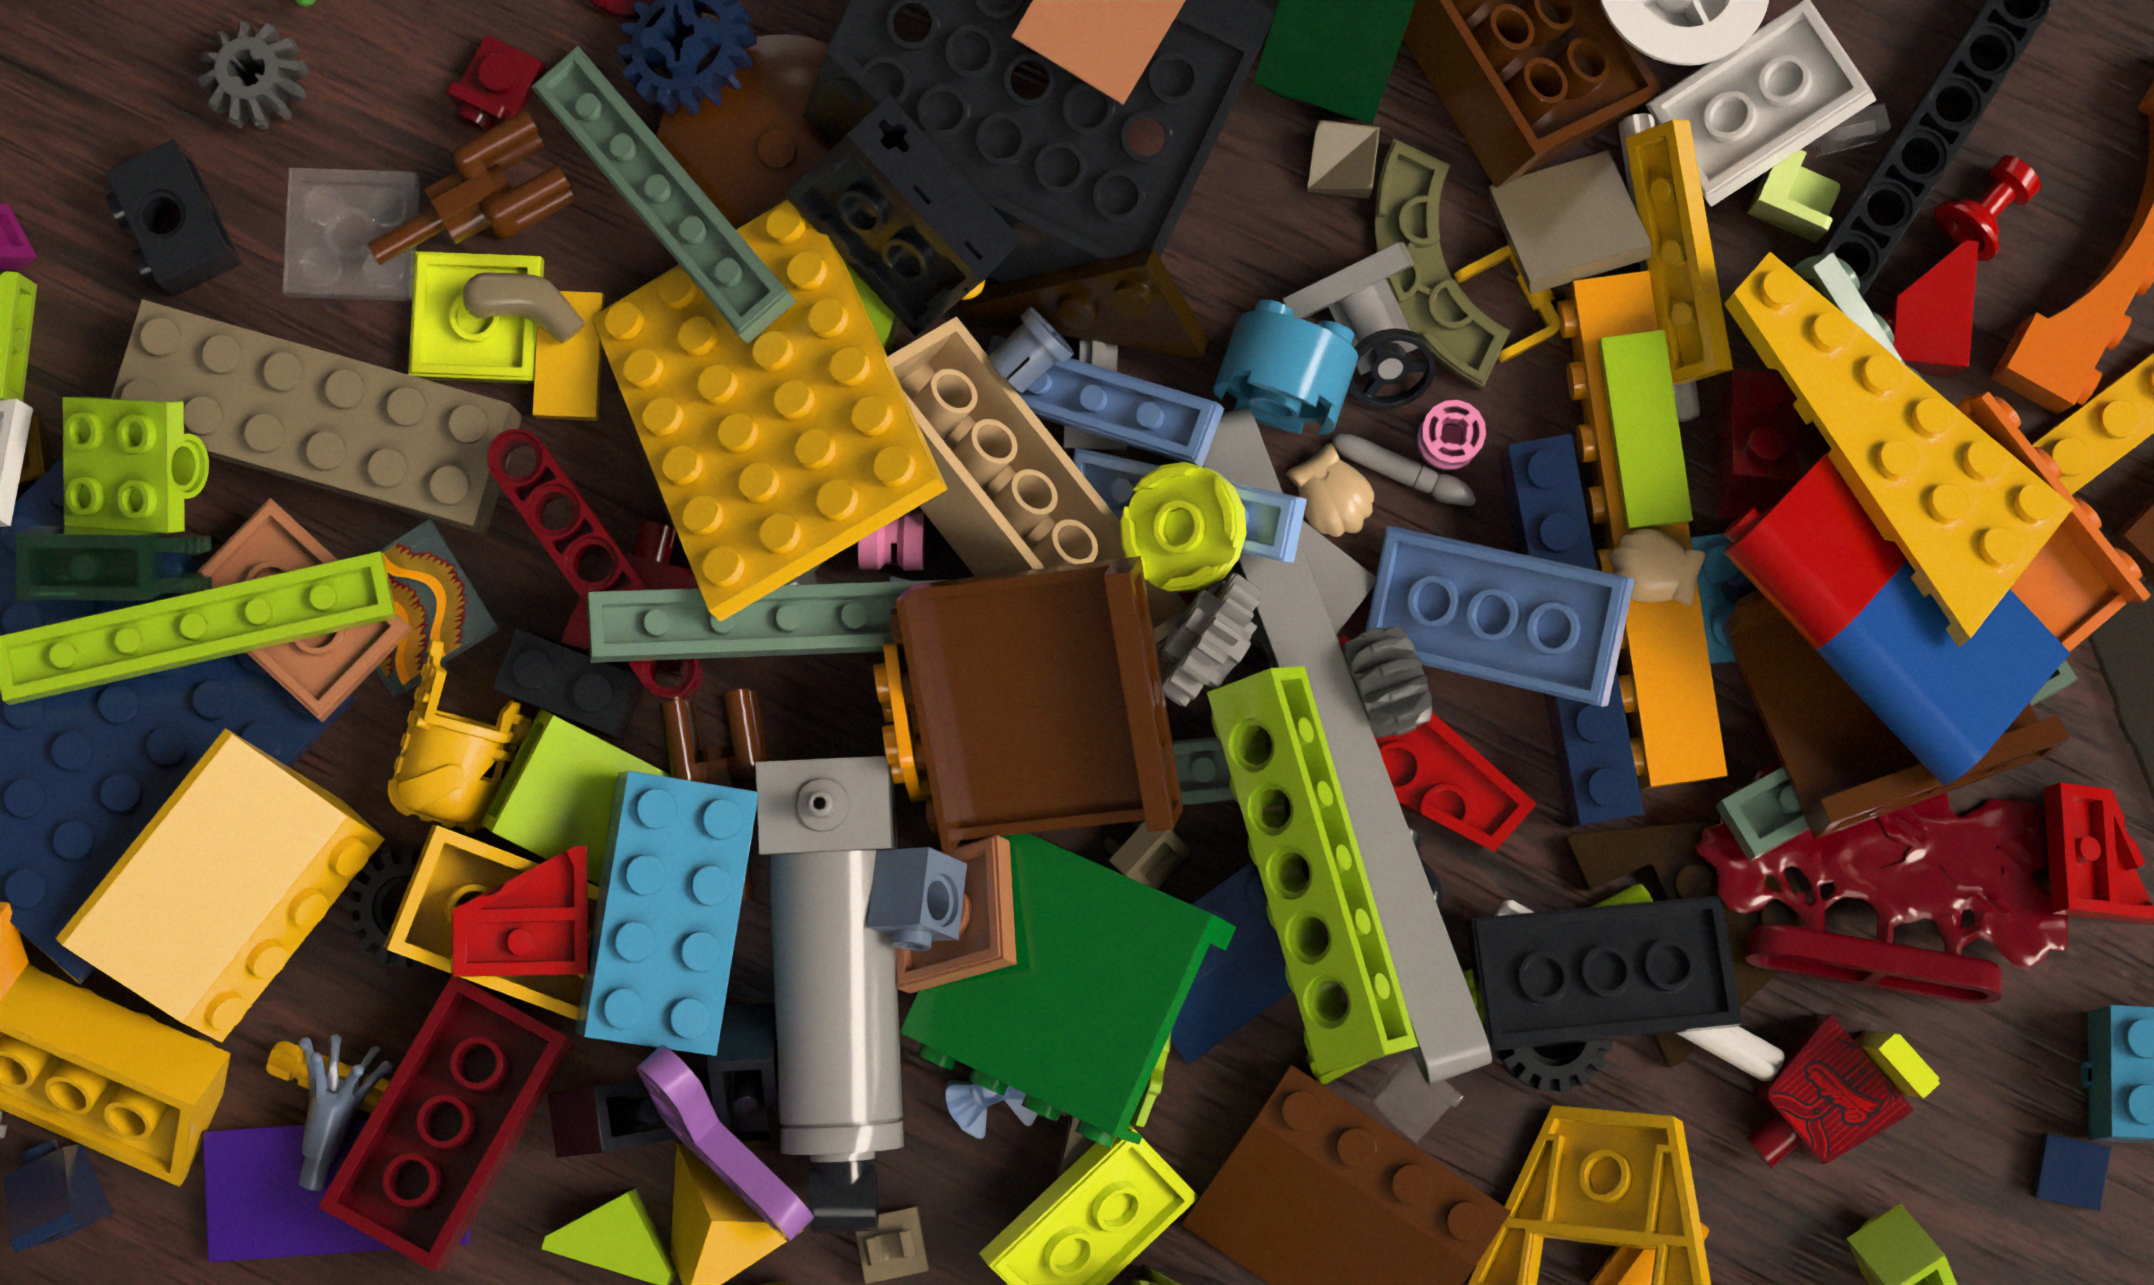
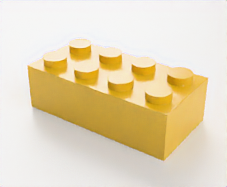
(451, 873)

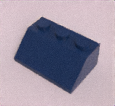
(1234, 982)

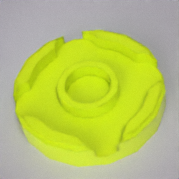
(1184, 527)

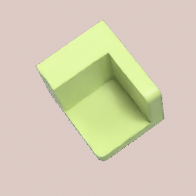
(1795, 198)

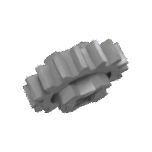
(1209, 639)

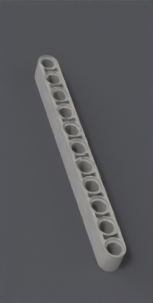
(1302, 635)

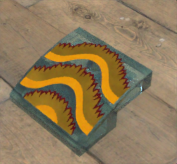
(435, 601)

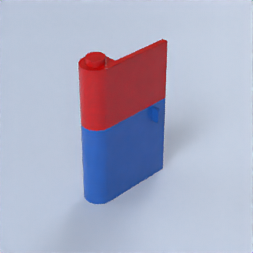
(1867, 619)

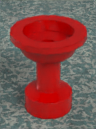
(1976, 221)

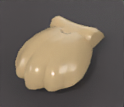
(1334, 492)
(1659, 566)

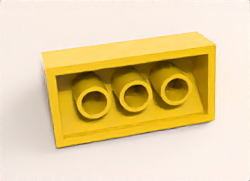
(107, 1075)

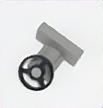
(1366, 305)

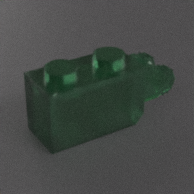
(103, 564)

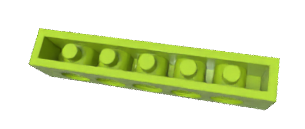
(1338, 887)

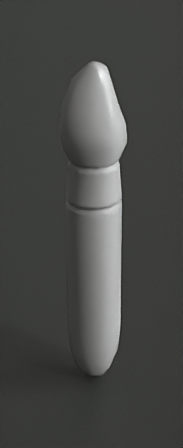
(1442, 487)

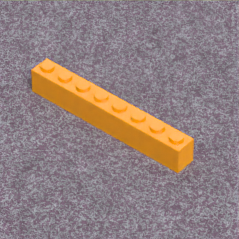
(1663, 643)

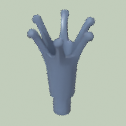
(332, 1107)

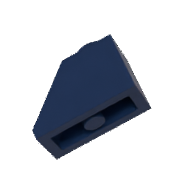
(52, 1195)

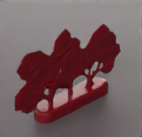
(1909, 869)

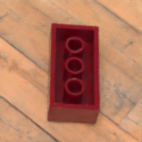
(446, 1124)

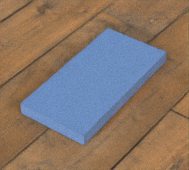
(1503, 614)

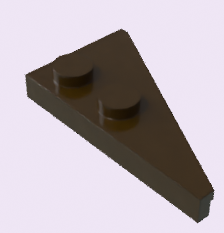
(1109, 301)

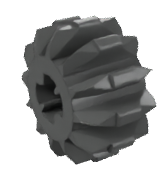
(232, 65)
(1389, 681)

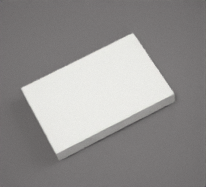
(1765, 100)

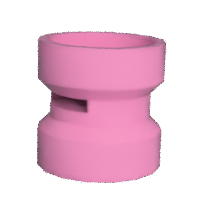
(1441, 443)
(896, 544)

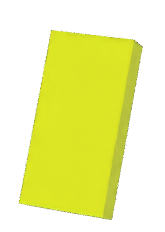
(1899, 1063)

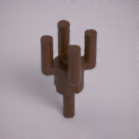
(481, 194)
(722, 765)

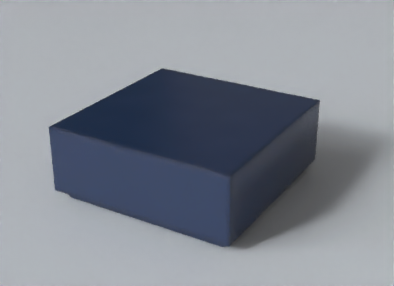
(2070, 1171)

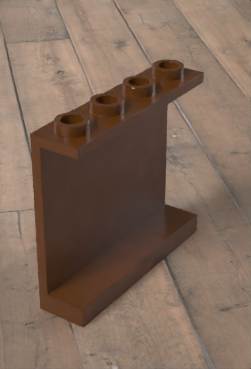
(1832, 744)

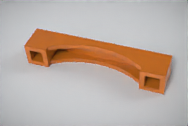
(2057, 356)

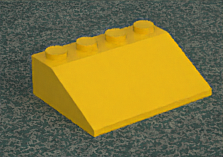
(221, 886)

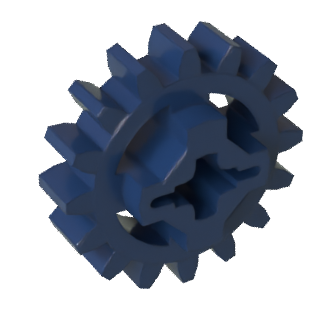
(690, 47)

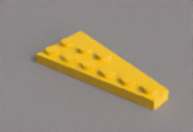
(1911, 458)

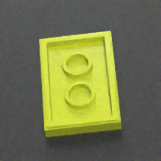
(1092, 1218)

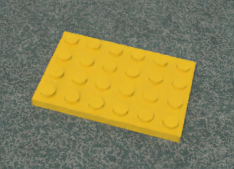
(771, 443)

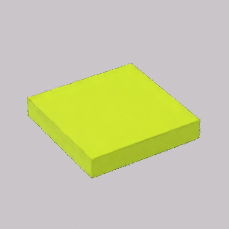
(453, 343)

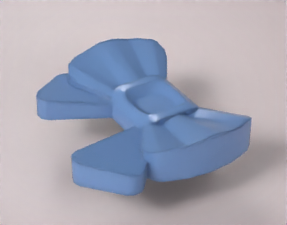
(969, 1105)

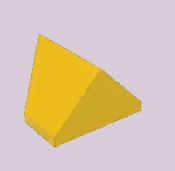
(712, 1226)

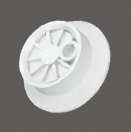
(1685, 29)

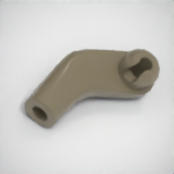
(522, 296)

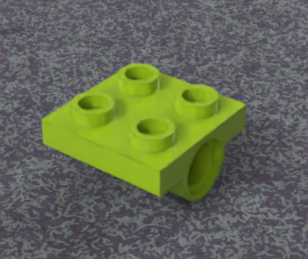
(129, 464)

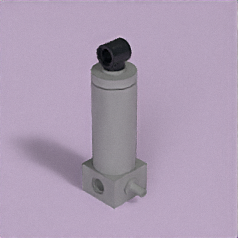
(832, 977)

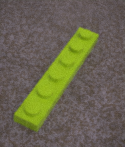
(194, 628)

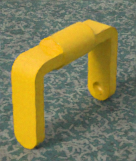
(1539, 301)

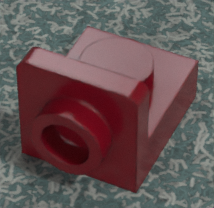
(495, 84)

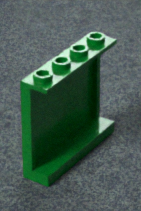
(1088, 996)

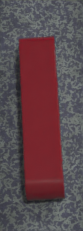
(572, 543)

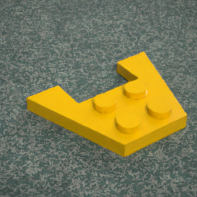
(1605, 1183)

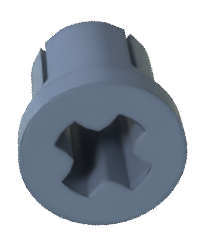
(1029, 351)

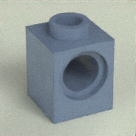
(917, 897)

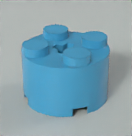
(1288, 368)

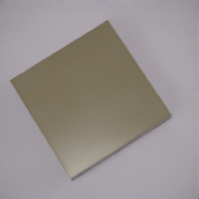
(1570, 222)

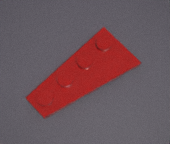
(1452, 782)

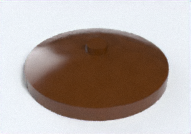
(757, 137)

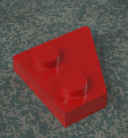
(2093, 856)
(526, 923)

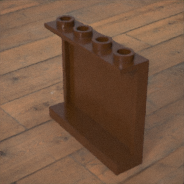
(1038, 701)

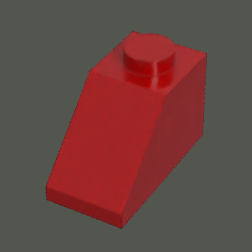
(1936, 315)

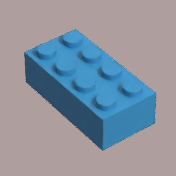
(667, 913)

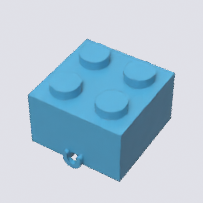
(2121, 1074)

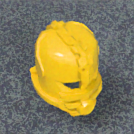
(448, 755)

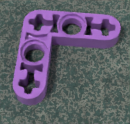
(693, 1120)

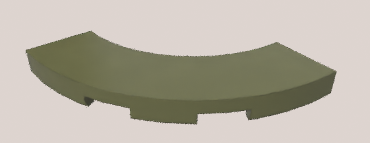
(1429, 298)

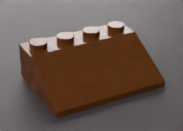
(1527, 75)
(1339, 1199)

